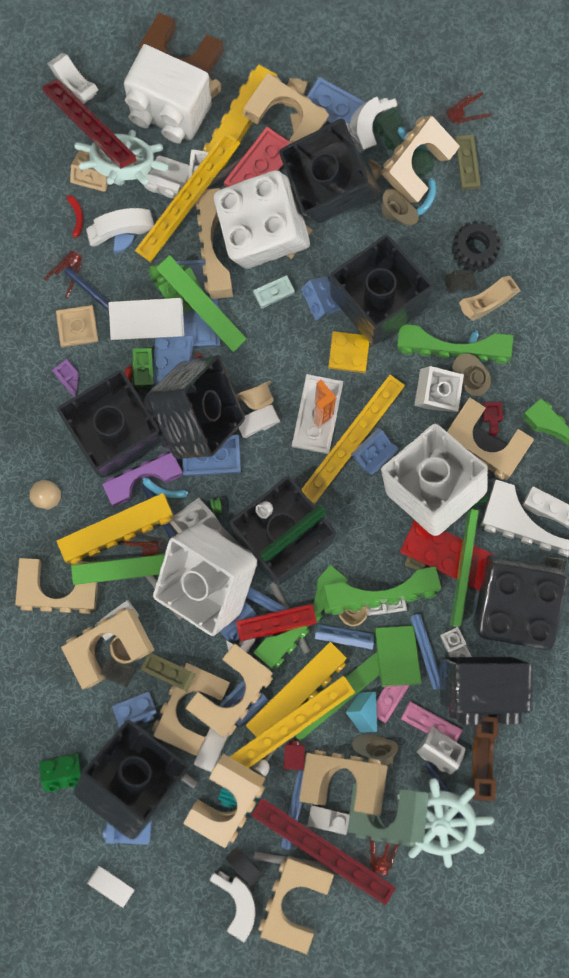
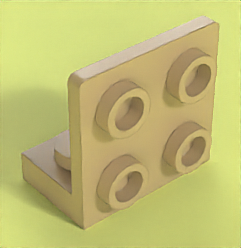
(87, 177)

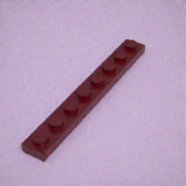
(89, 124)
(323, 851)

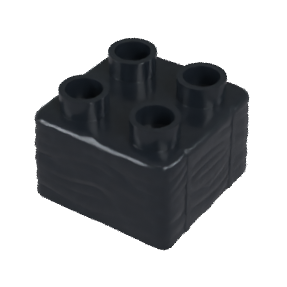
(329, 171)
(380, 289)
(195, 408)
(110, 424)
(289, 507)
(520, 602)
(486, 686)
(130, 780)

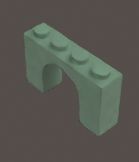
(407, 826)

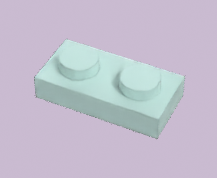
(273, 292)

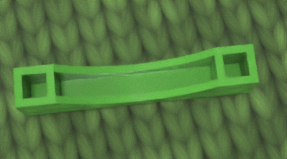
(415, 340)
(545, 420)
(343, 597)
(275, 647)

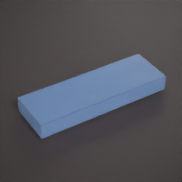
(344, 636)

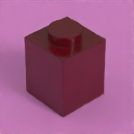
(294, 756)

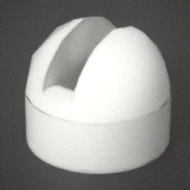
(264, 509)

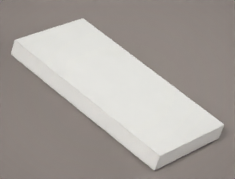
(146, 319)
(307, 434)

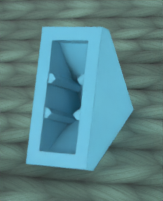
(364, 712)

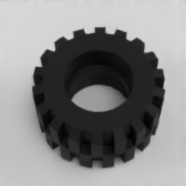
(476, 232)

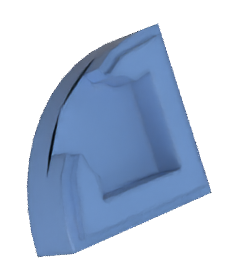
(122, 242)

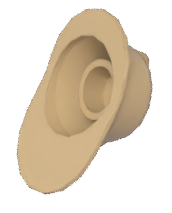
(257, 397)

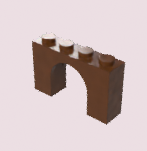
(162, 31)
(482, 759)

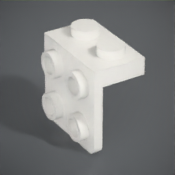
(170, 181)

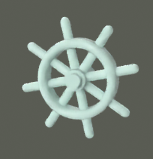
(130, 172)
(442, 824)

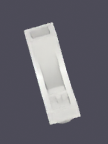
(71, 78)
(363, 117)
(119, 222)
(245, 912)

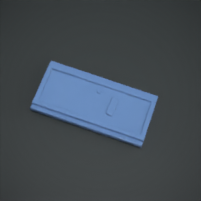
(193, 324)

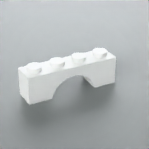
(547, 506)

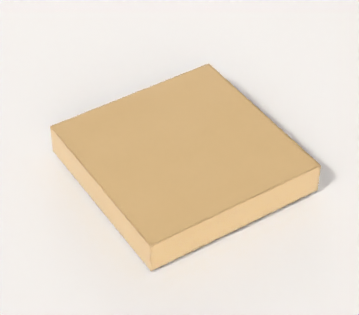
(77, 326)

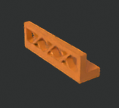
(325, 404)

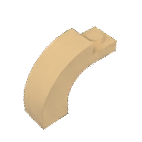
(490, 299)

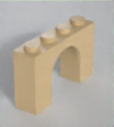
(273, 91)
(399, 169)
(500, 462)
(31, 596)
(81, 650)
(223, 718)
(169, 727)
(369, 779)
(219, 825)
(276, 925)

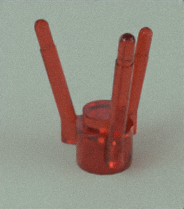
(457, 112)
(70, 260)
(148, 547)
(382, 863)

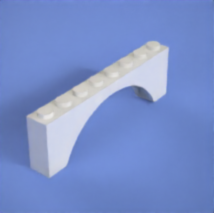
(507, 516)

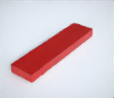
(276, 622)

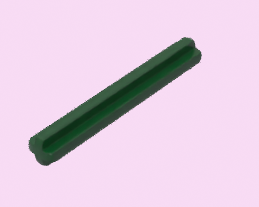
(293, 533)

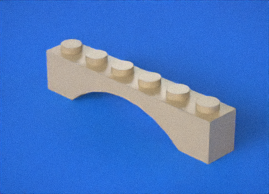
(218, 277)

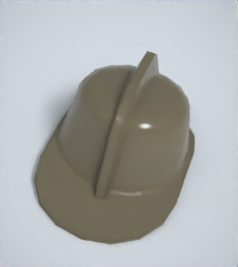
(397, 208)
(476, 376)
(375, 748)

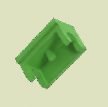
(142, 368)

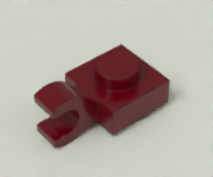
(492, 415)

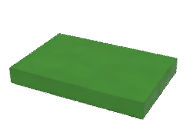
(397, 656)

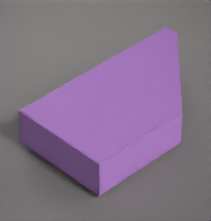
(68, 376)

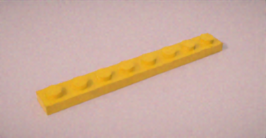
(187, 196)
(352, 438)
(293, 723)

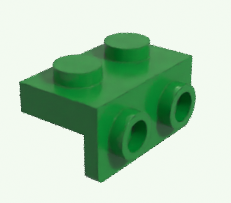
(60, 772)

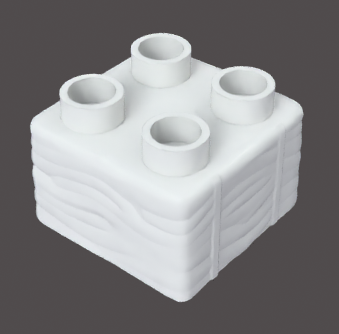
(167, 94)
(261, 219)
(435, 479)
(205, 578)

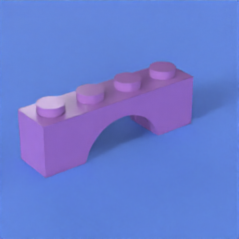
(120, 488)

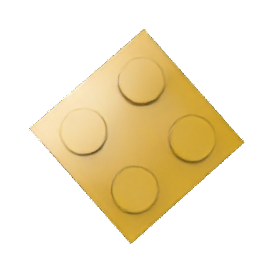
(348, 352)

